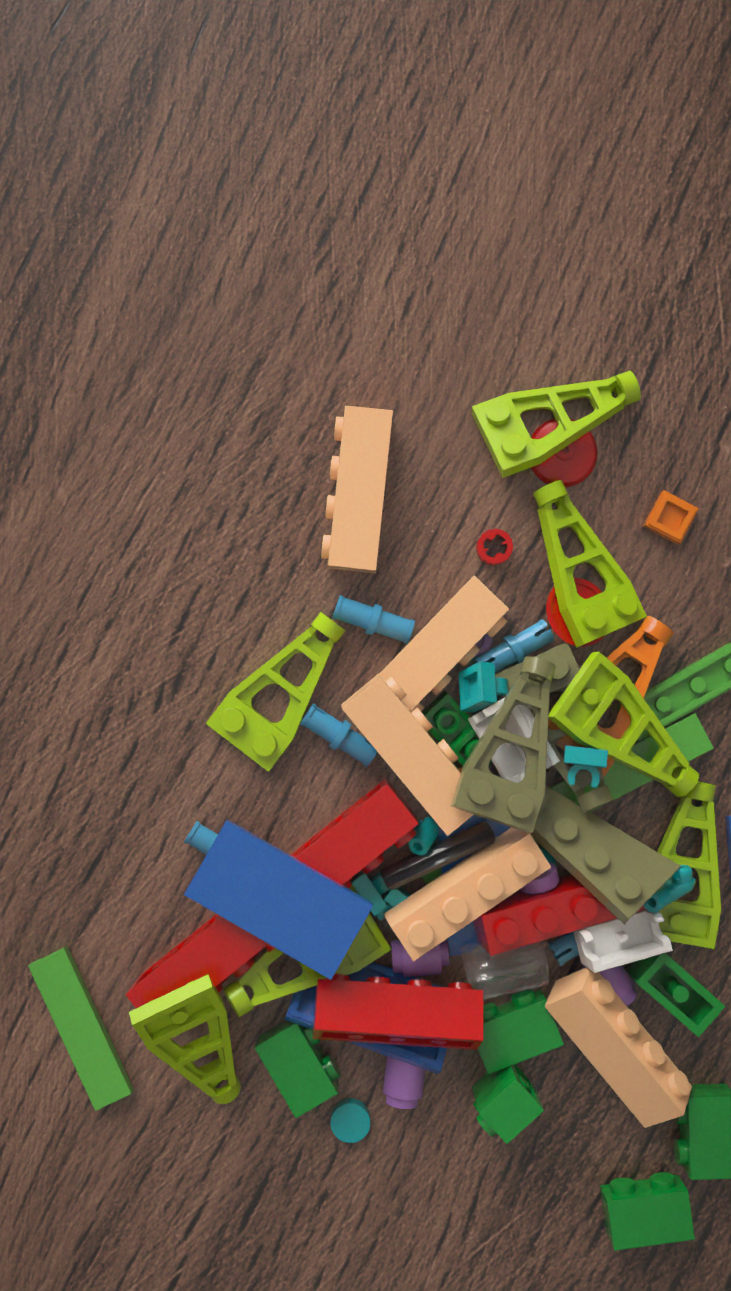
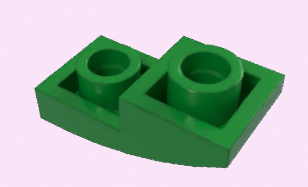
(452, 726)

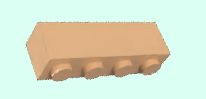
(359, 489)
(445, 642)
(408, 748)
(466, 891)
(619, 1047)

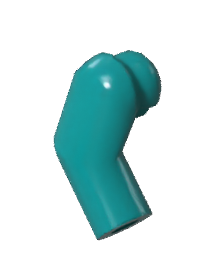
(426, 835)

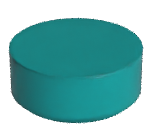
(350, 1120)

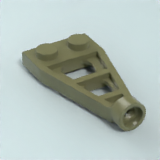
(564, 673)
(496, 797)

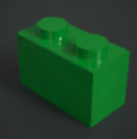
(677, 991)
(517, 1030)
(298, 1066)
(506, 1102)
(706, 1133)
(647, 1211)

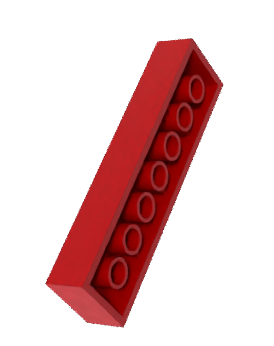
(338, 851)

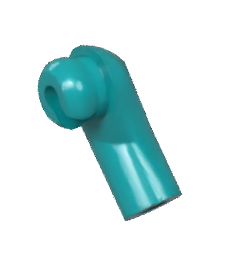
(673, 889)

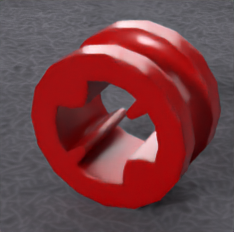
(499, 558)

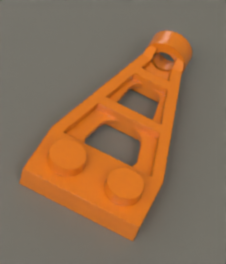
(647, 657)

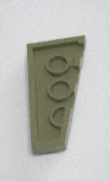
(600, 856)

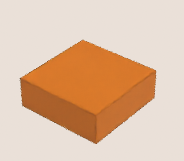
(670, 517)

